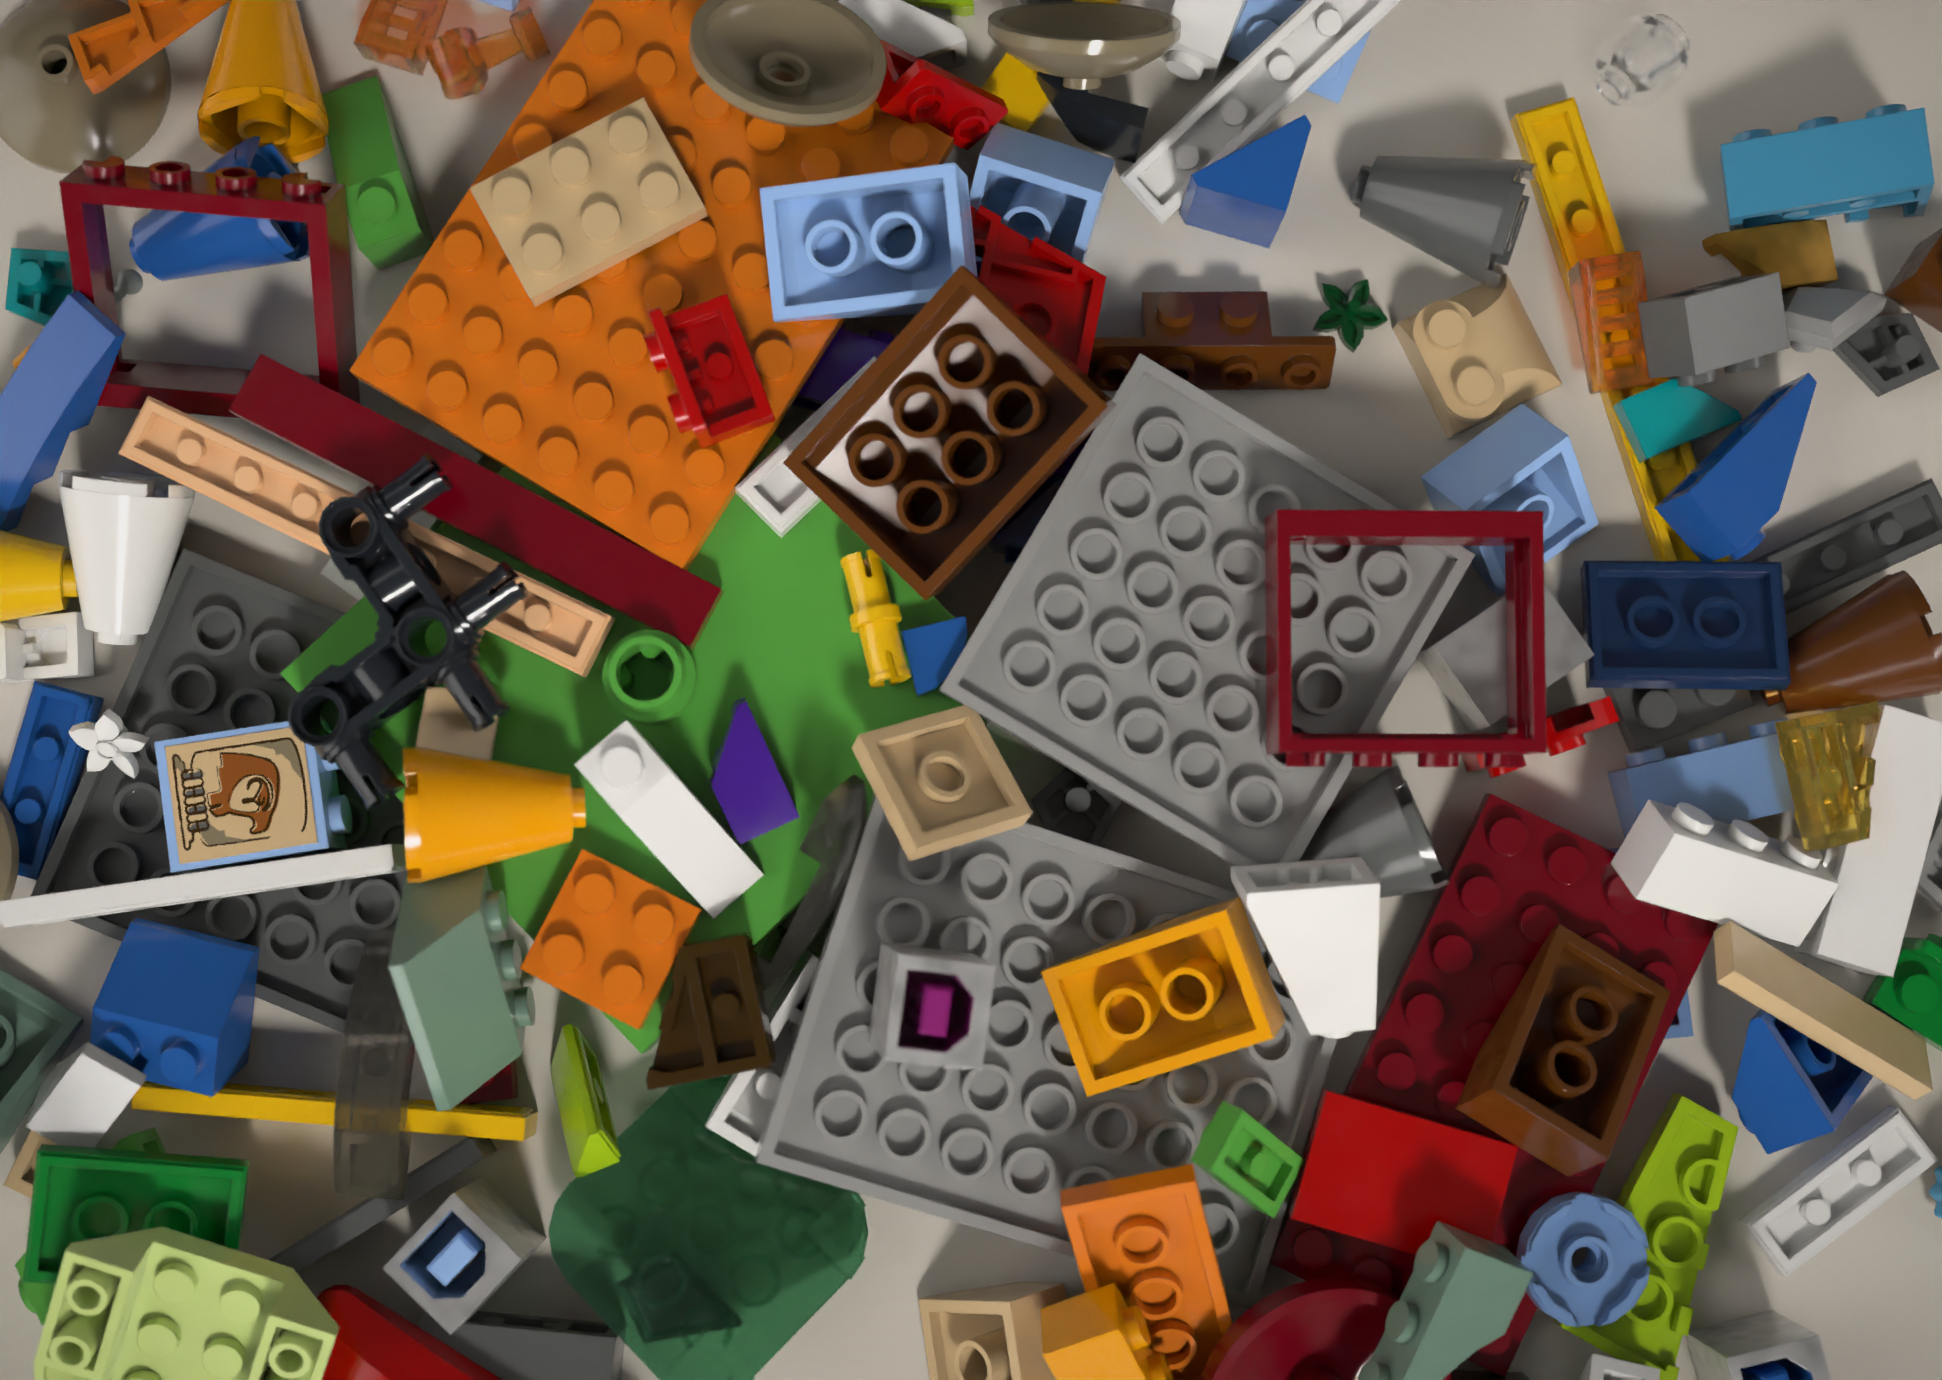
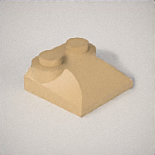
(1476, 356)

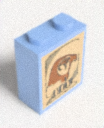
(248, 798)

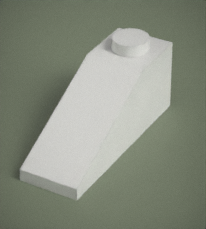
(669, 818)
(749, 1095)

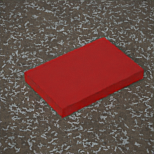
(1398, 1174)

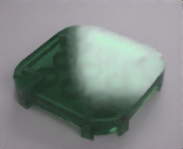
(702, 1247)

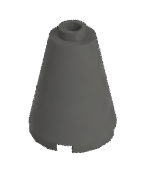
(1449, 207)
(1384, 830)

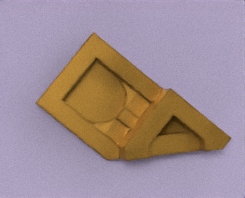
(1794, 249)

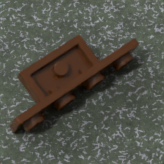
(1215, 345)

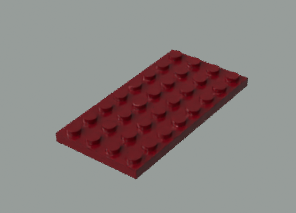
(1482, 933)

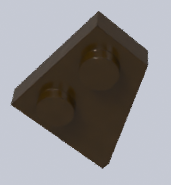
(714, 1015)

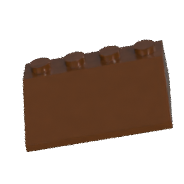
(948, 433)

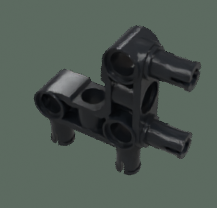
(408, 599)

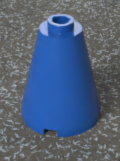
(200, 244)

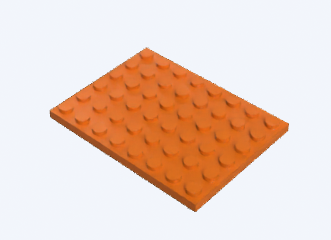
(570, 383)

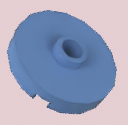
(1614, 1263)

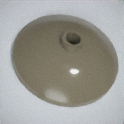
(1083, 38)
(788, 59)
(56, 116)

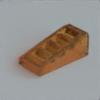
(398, 53)
(1586, 300)

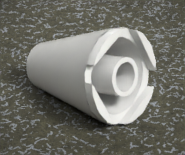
(122, 546)

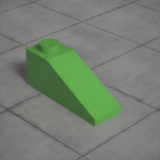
(376, 175)

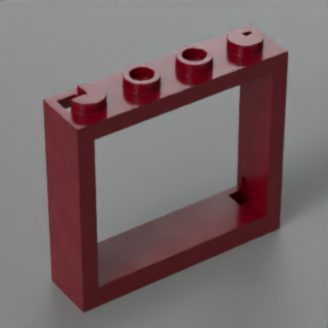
(228, 193)
(1525, 631)

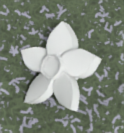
(109, 741)

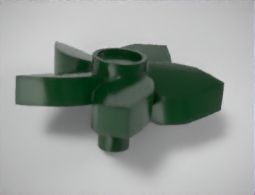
(1349, 313)

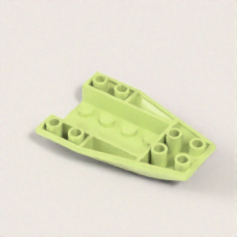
(180, 1311)

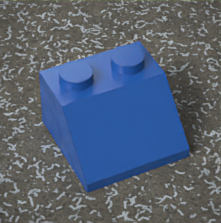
(178, 1006)

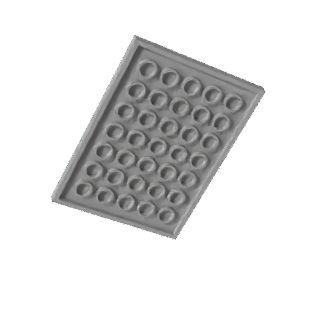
(1012, 1136)

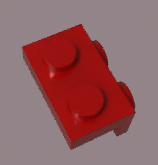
(930, 95)
(711, 369)

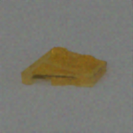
(1829, 774)

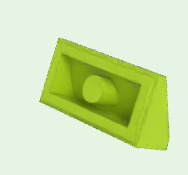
(583, 1104)

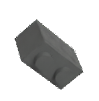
(1714, 328)

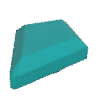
(37, 283)

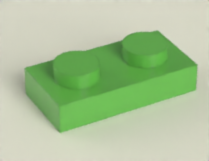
(1247, 1159)

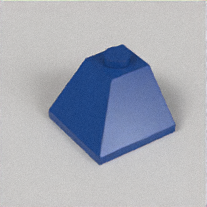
(1792, 1085)

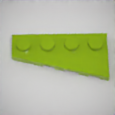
(1673, 1200)

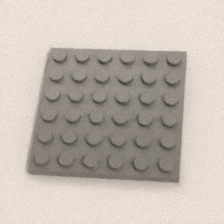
(1142, 622)

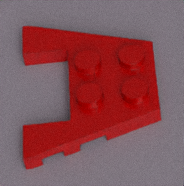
(1041, 285)

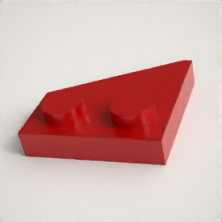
(1563, 732)

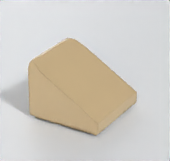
(449, 730)

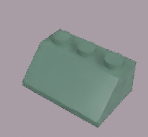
(459, 982)

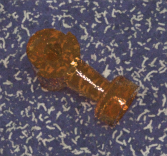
(464, 59)

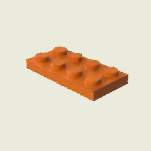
(1160, 1253)

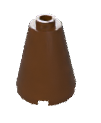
(1864, 651)

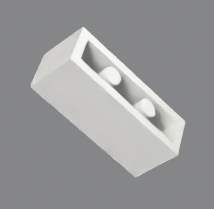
(1724, 872)

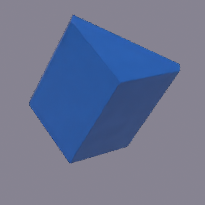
(1249, 188)

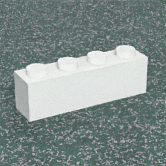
(1880, 875)

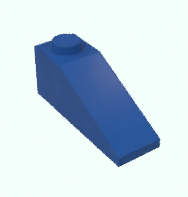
(1742, 479)

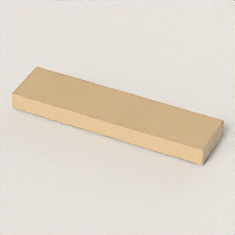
(1821, 1010)

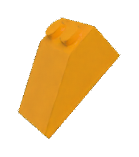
(1165, 997)

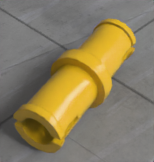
(875, 619)

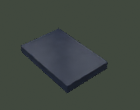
(1685, 625)

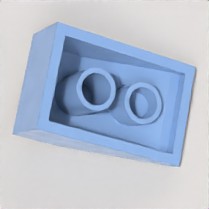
(866, 242)

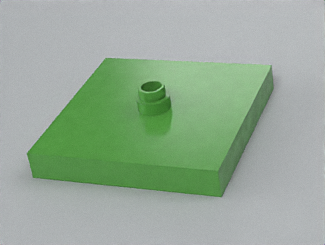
(771, 639)

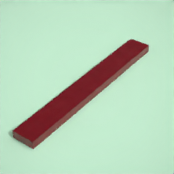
(480, 502)

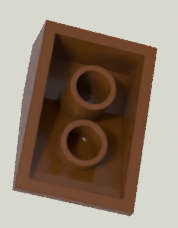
(1566, 1054)

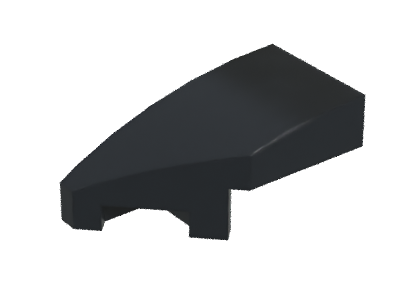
(1096, 120)

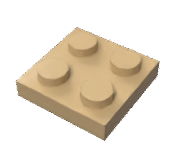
(941, 781)

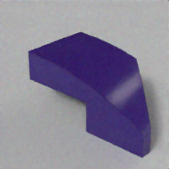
(749, 780)

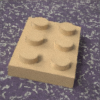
(589, 201)

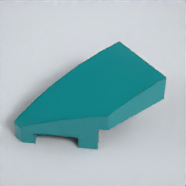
(1671, 417)

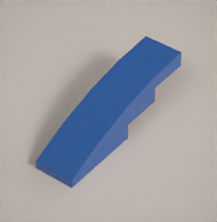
(51, 397)

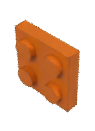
(611, 939)

